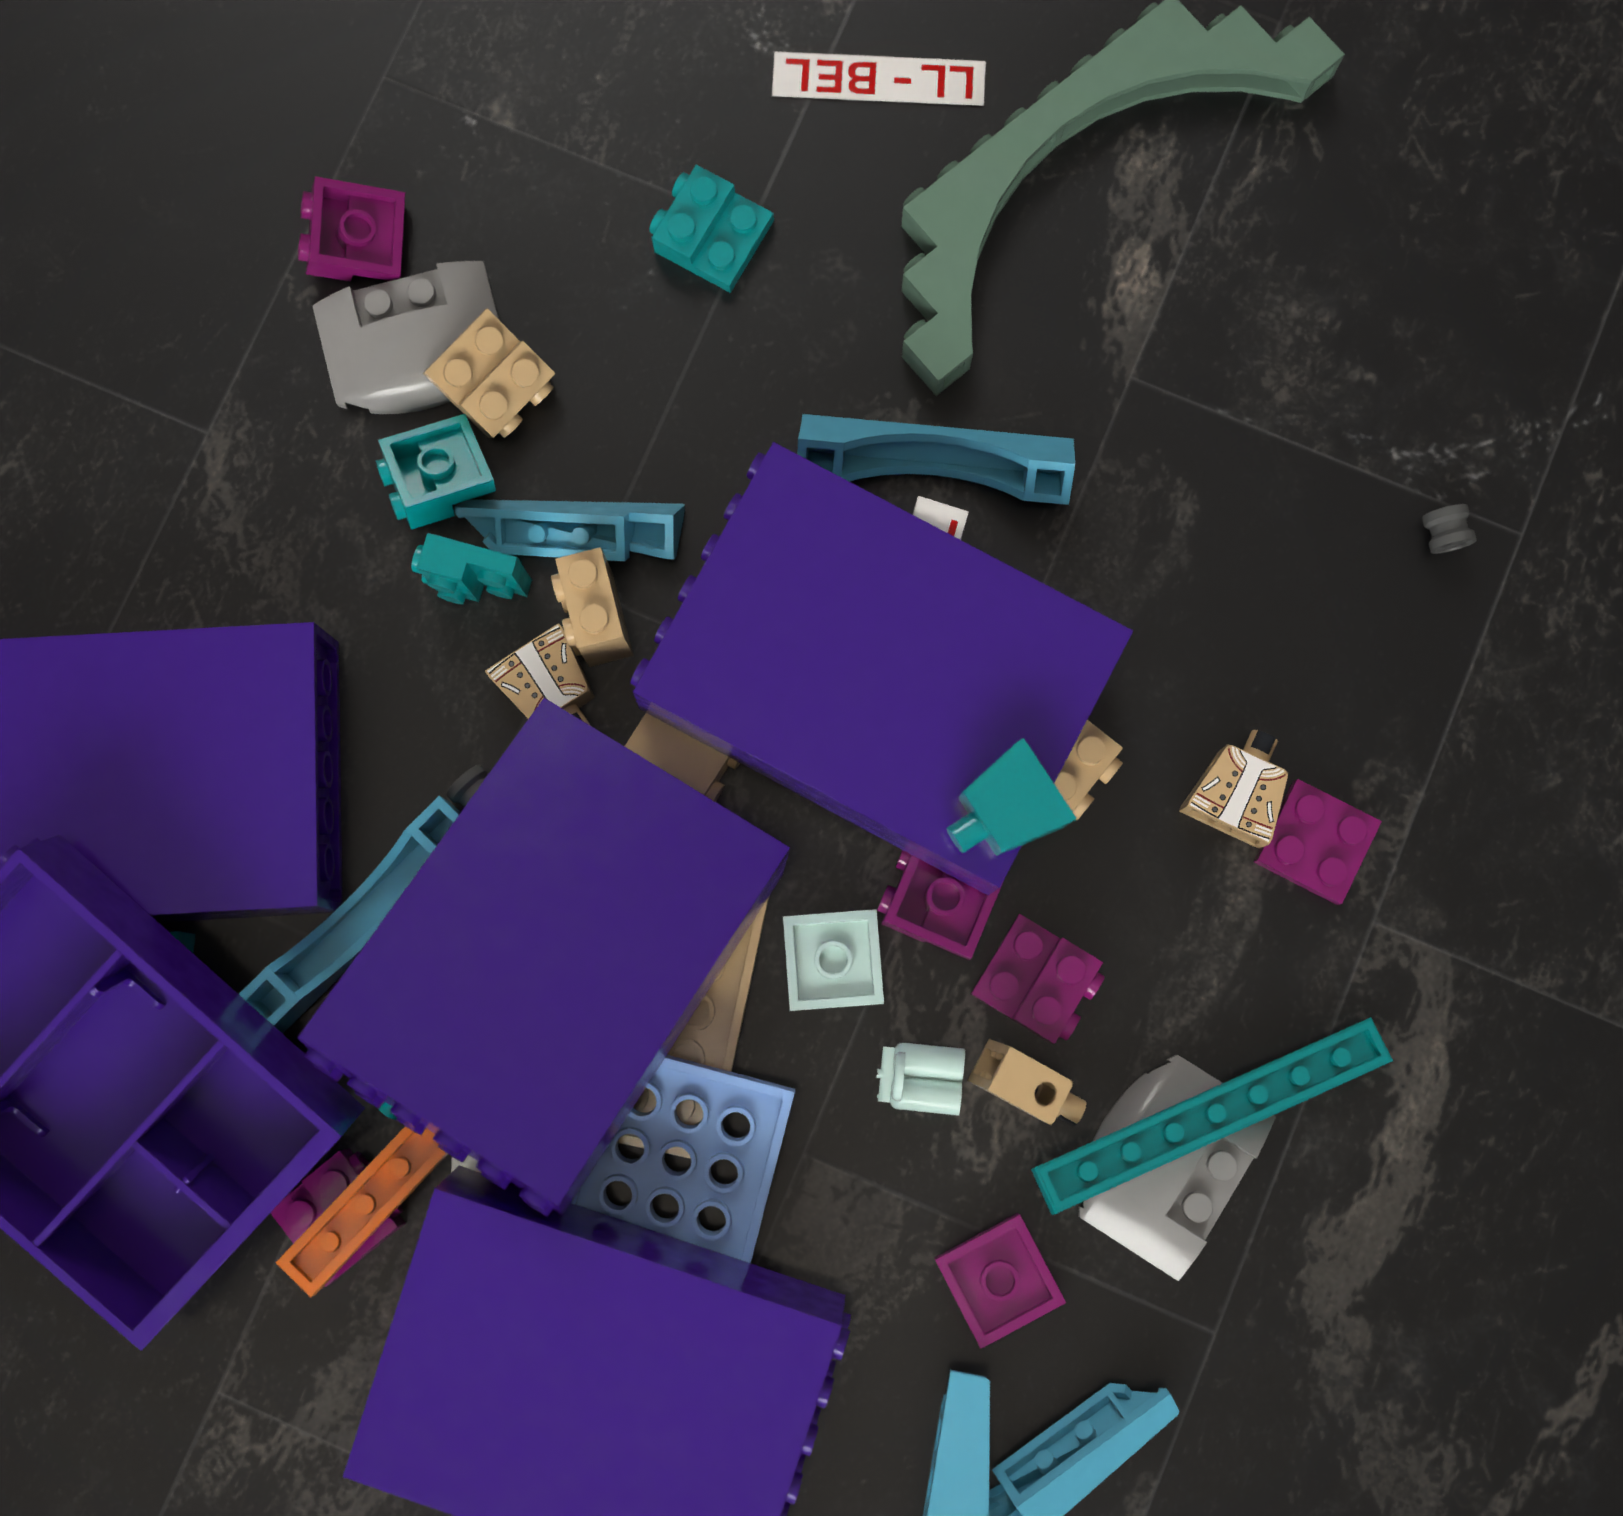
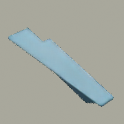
(575, 527)
(961, 1450)
(1079, 1451)

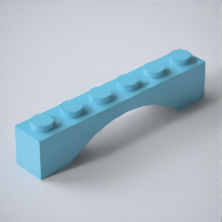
(1015, 463)
(318, 960)

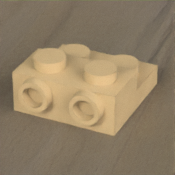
(491, 375)
(1089, 760)

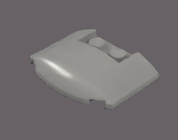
(391, 332)
(1175, 1206)

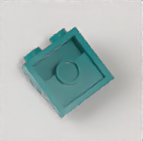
(710, 228)
(433, 470)
(463, 569)

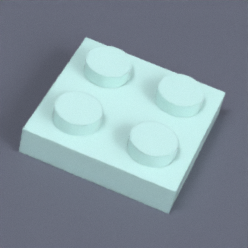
(833, 960)

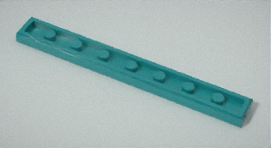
(1210, 1116)

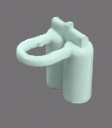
(922, 1078)

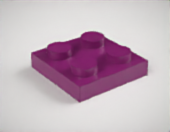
(1318, 842)
(999, 1280)

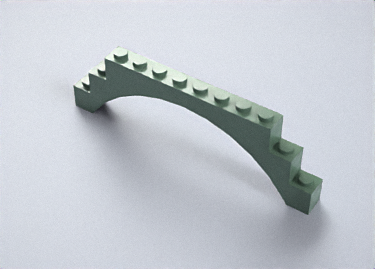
(1151, 60)

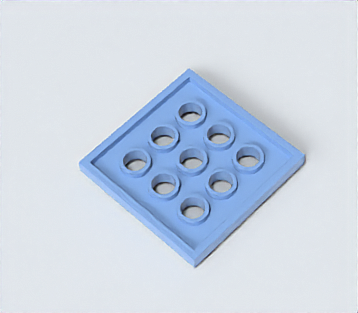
(754, 1155)

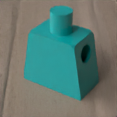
(1010, 804)

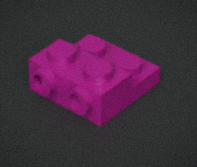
(352, 230)
(936, 907)
(1039, 980)
(318, 1192)

